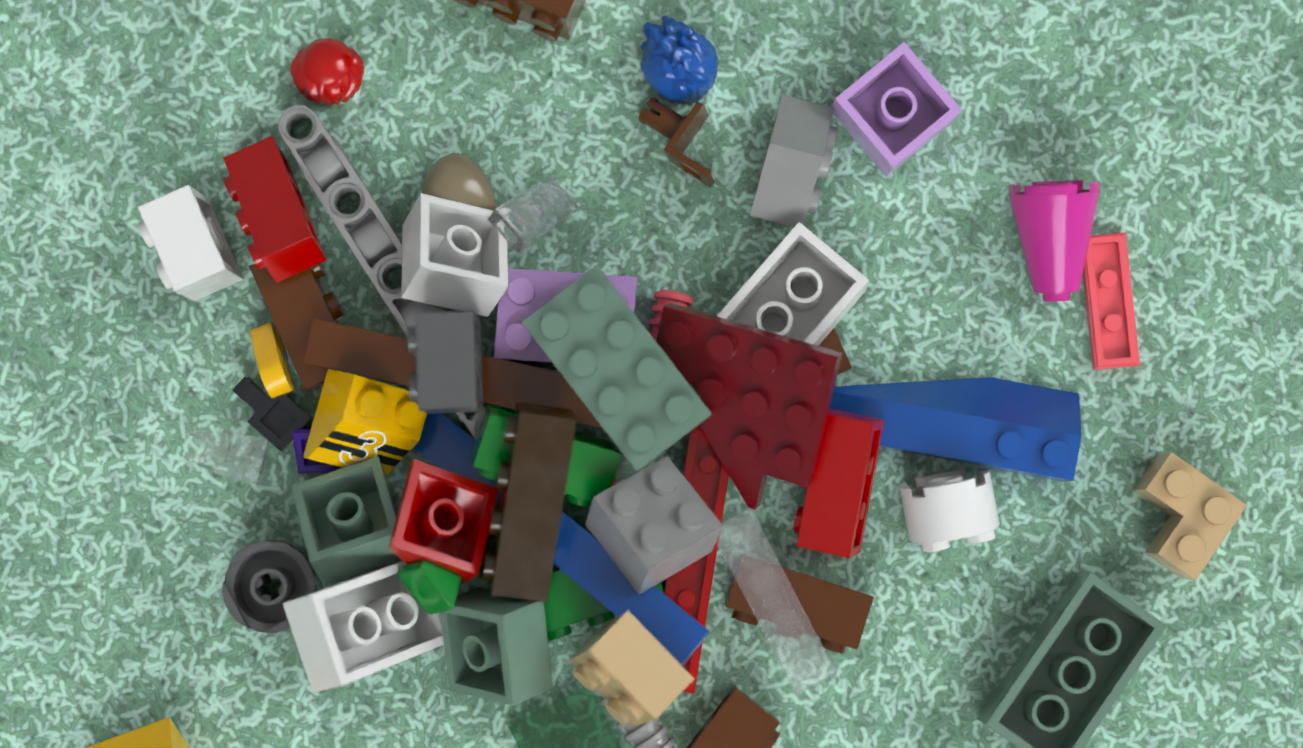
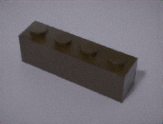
(530, 502)

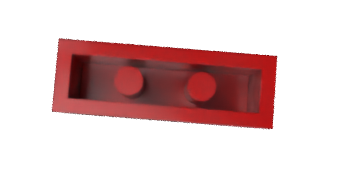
(272, 210)
(841, 485)

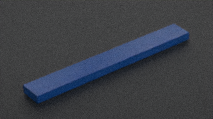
(576, 551)

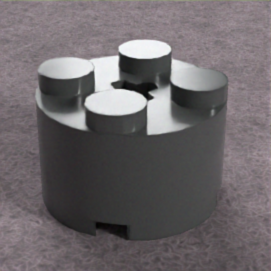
(249, 575)

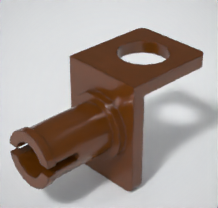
(680, 132)

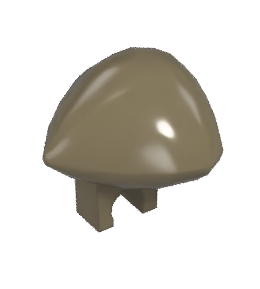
(459, 180)

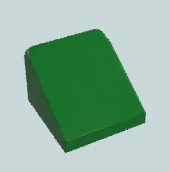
(430, 585)

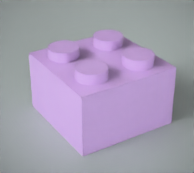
(895, 109)

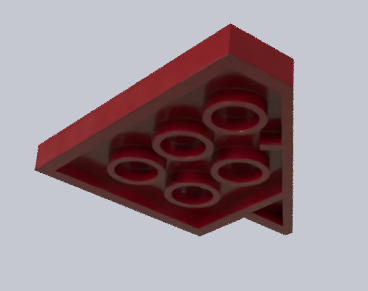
(762, 391)

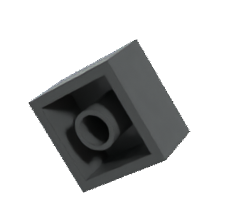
(447, 362)

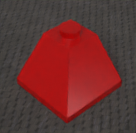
(443, 520)

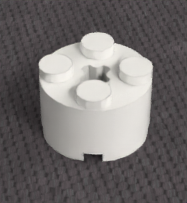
(949, 509)

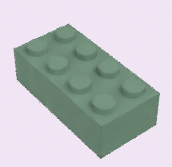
(616, 368)
(1072, 667)

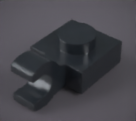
(273, 417)

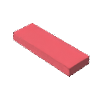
(1110, 303)

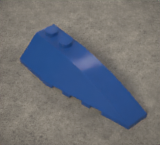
(975, 422)

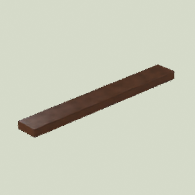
(388, 360)

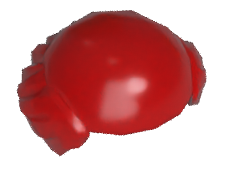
(327, 71)

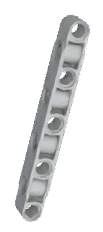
(366, 229)

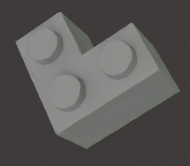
(794, 159)

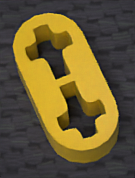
(271, 360)

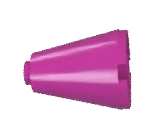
(1055, 232)

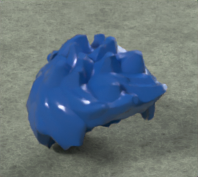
(678, 61)

